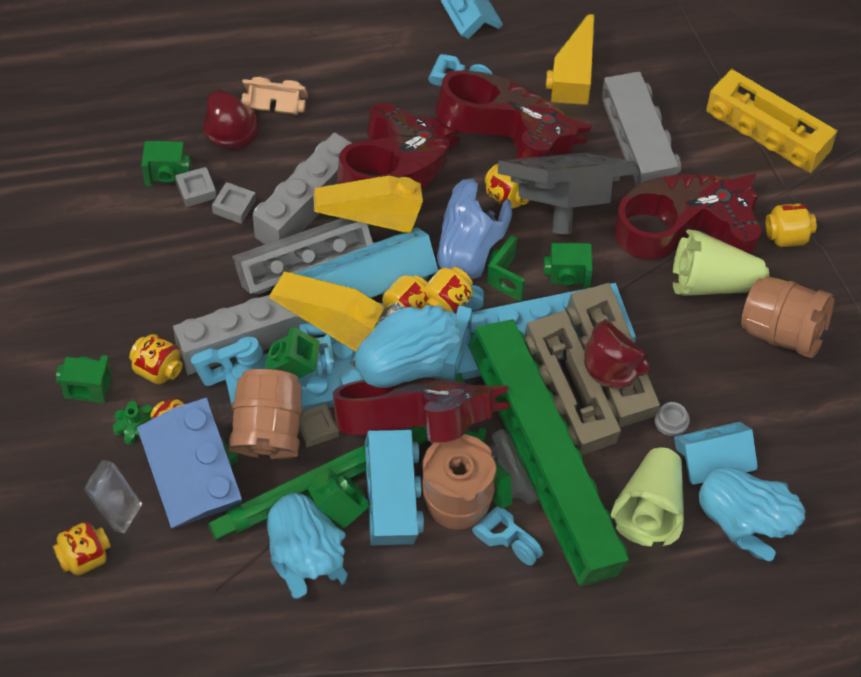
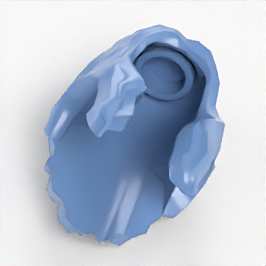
(469, 231)

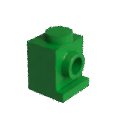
(163, 161)
(569, 264)
(288, 352)
(85, 378)
(338, 497)

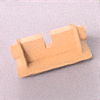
(286, 95)

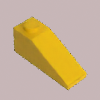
(572, 67)
(374, 201)
(329, 307)

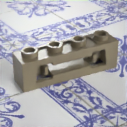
(585, 312)
(596, 424)

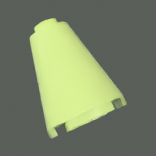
(714, 267)
(652, 500)

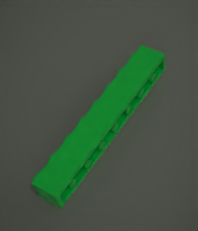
(549, 454)

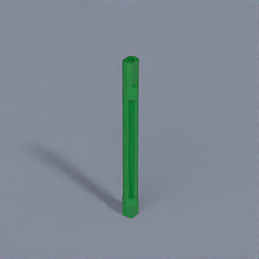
(258, 508)

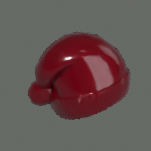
(229, 121)
(613, 357)

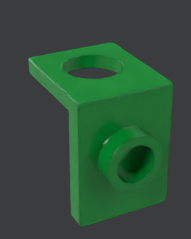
(497, 266)

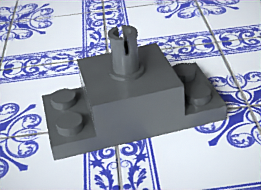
(566, 181)

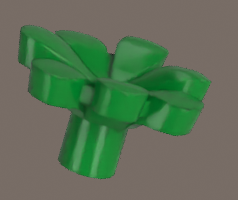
(130, 419)

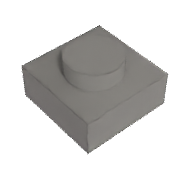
(196, 187)
(233, 202)

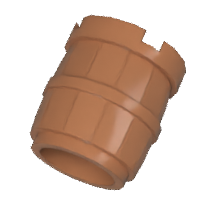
(787, 314)
(266, 414)
(458, 481)

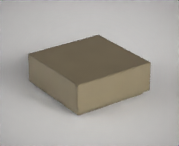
(317, 425)

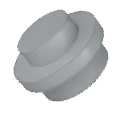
(672, 419)

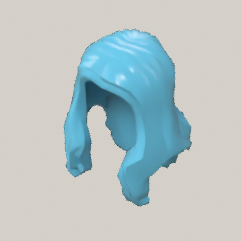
(407, 346)
(750, 505)
(304, 543)

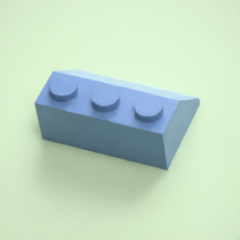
(189, 463)

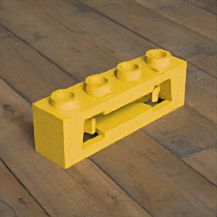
(771, 121)

